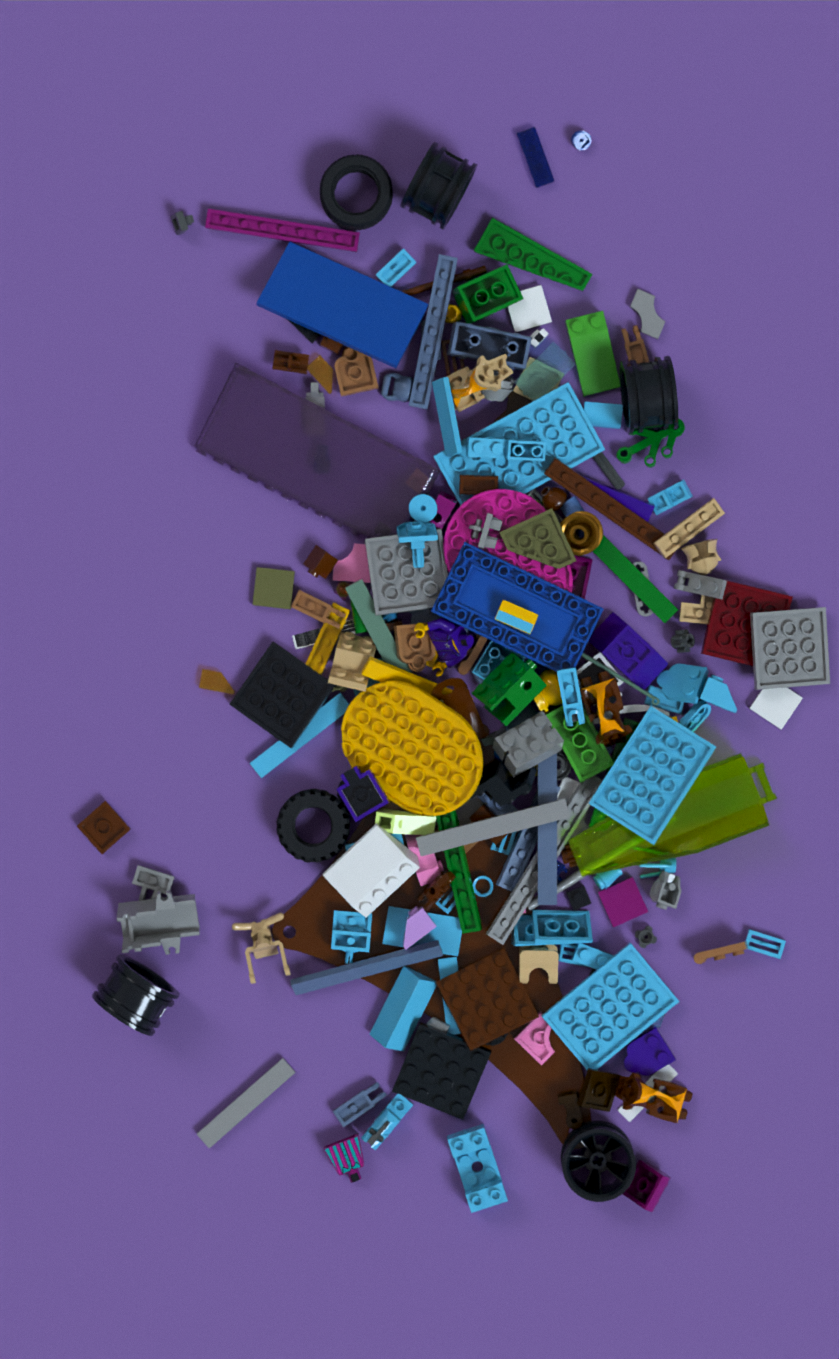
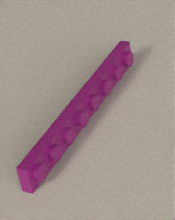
(282, 230)

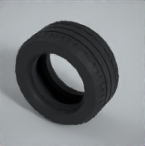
(353, 164)

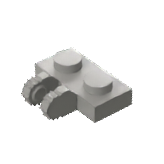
(152, 880)

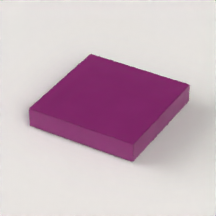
(622, 902)

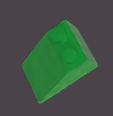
(487, 294)

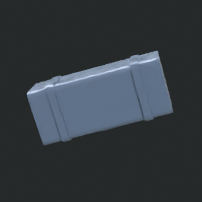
(473, 341)

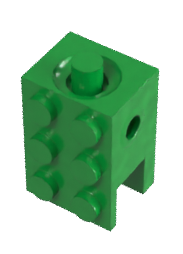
(509, 688)

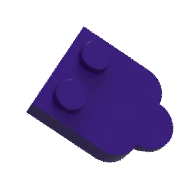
(648, 1053)

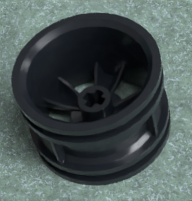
(438, 185)
(623, 1172)

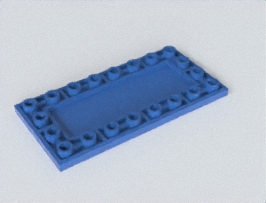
(342, 304)
(481, 583)

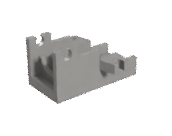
(158, 921)

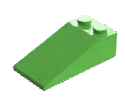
(592, 353)
(580, 744)

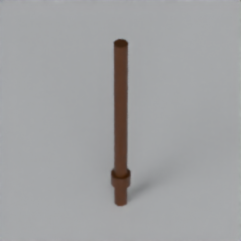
(466, 275)

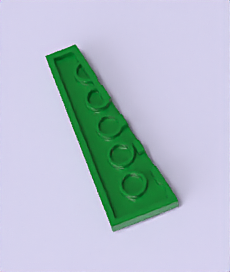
(519, 251)

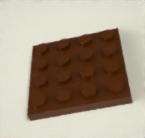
(487, 1000)

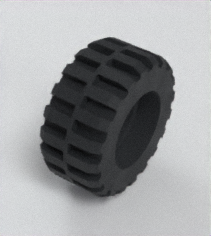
(339, 825)

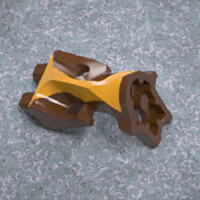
(611, 730)
(638, 1094)

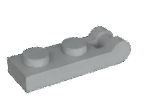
(700, 584)

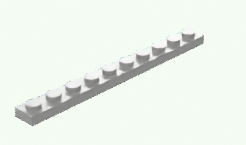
(528, 883)

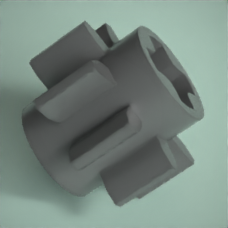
(682, 641)

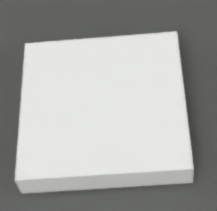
(530, 311)
(776, 705)

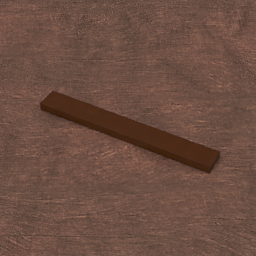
(604, 503)

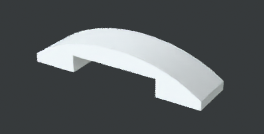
(631, 708)

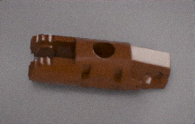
(436, 889)

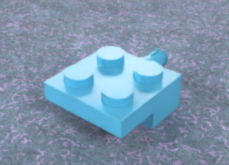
(351, 933)

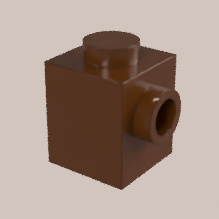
(320, 562)

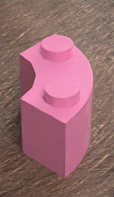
(429, 866)

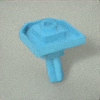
(417, 534)

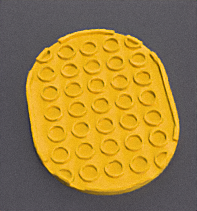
(414, 746)

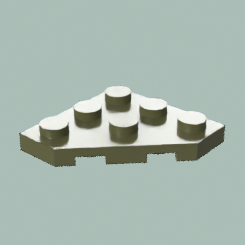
(540, 540)

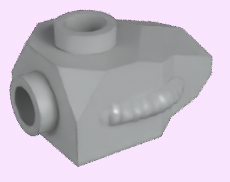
(666, 891)

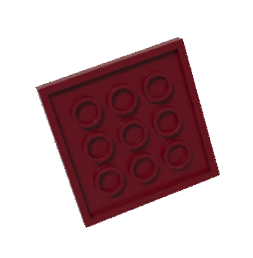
(730, 623)

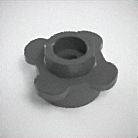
(640, 935)

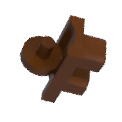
(290, 362)

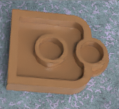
(355, 372)
(412, 649)

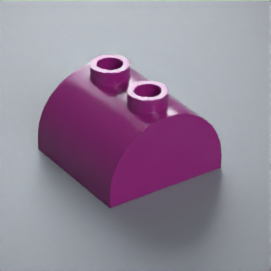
(647, 1186)

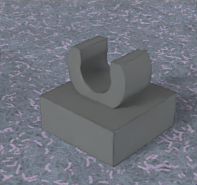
(181, 223)

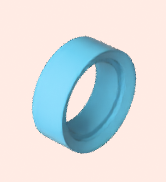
(483, 894)

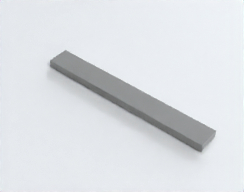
(492, 827)

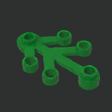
(652, 438)

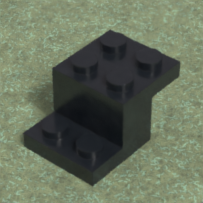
(502, 785)

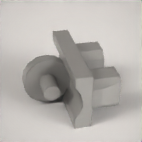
(490, 523)

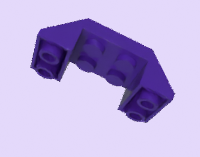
(627, 651)

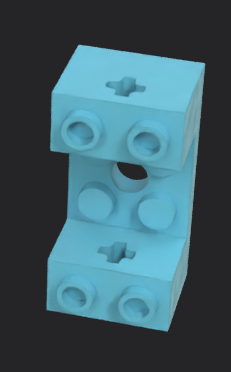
(483, 1187)

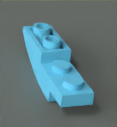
(506, 448)

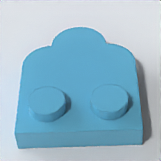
(683, 682)

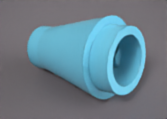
(605, 879)

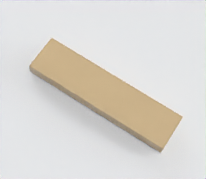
(689, 528)

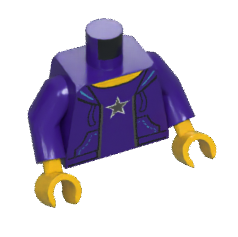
(449, 641)

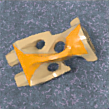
(468, 384)

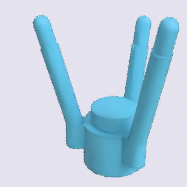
(667, 865)

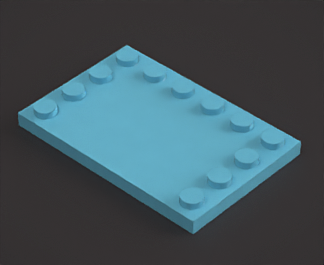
(652, 775)
(610, 1008)

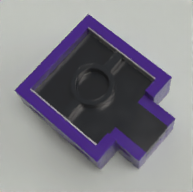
(361, 792)

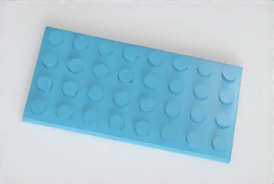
(551, 419)

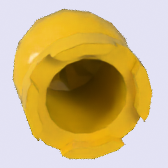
(551, 693)

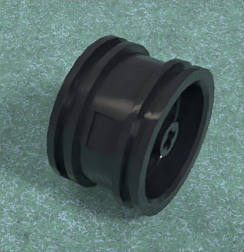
(648, 394)
(135, 995)

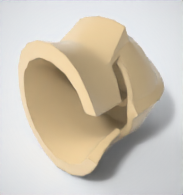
(702, 556)

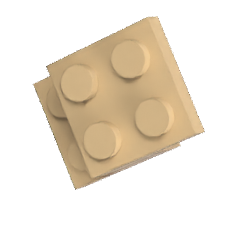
(349, 659)

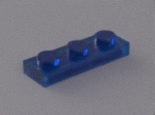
(535, 157)

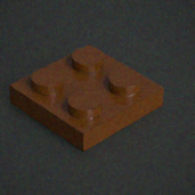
(103, 827)

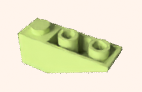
(405, 822)

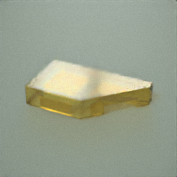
(322, 373)
(215, 681)

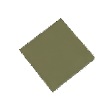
(273, 588)

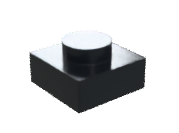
(578, 898)

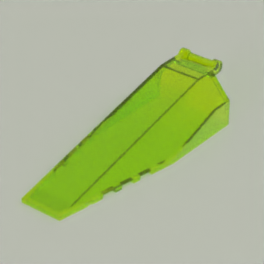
(714, 811)

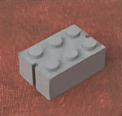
(528, 744)

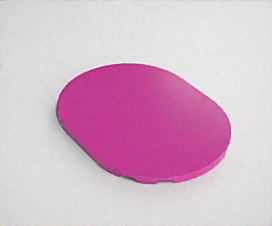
(510, 508)

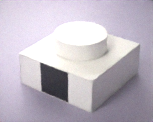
(538, 337)

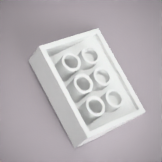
(372, 870)

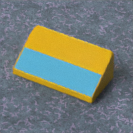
(516, 617)

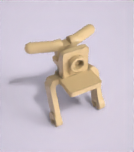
(262, 942)

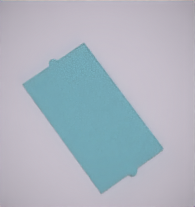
(545, 372)

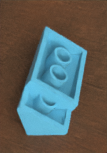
(552, 928)
(403, 1009)

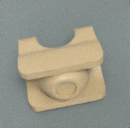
(538, 957)

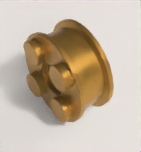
(592, 532)

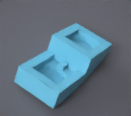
(670, 497)

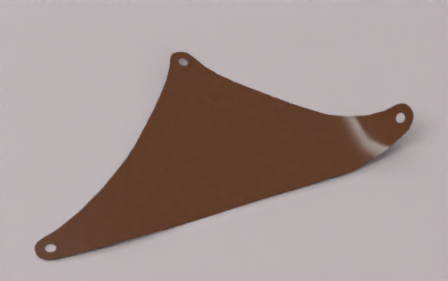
(314, 920)

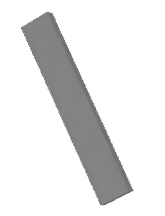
(246, 1103)

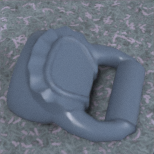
(401, 390)

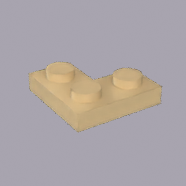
(696, 612)

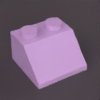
(417, 926)

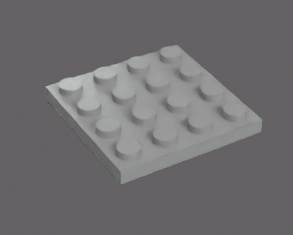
(395, 581)
(790, 648)

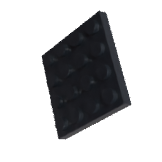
(282, 694)
(441, 1071)

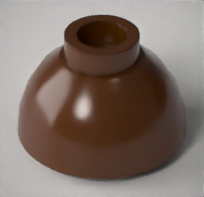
(553, 498)

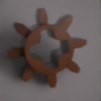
(568, 857)

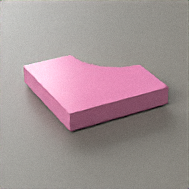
(353, 567)
(535, 1039)

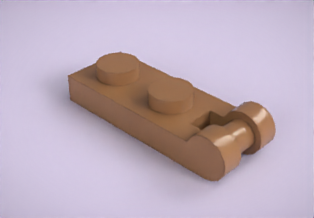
(719, 953)

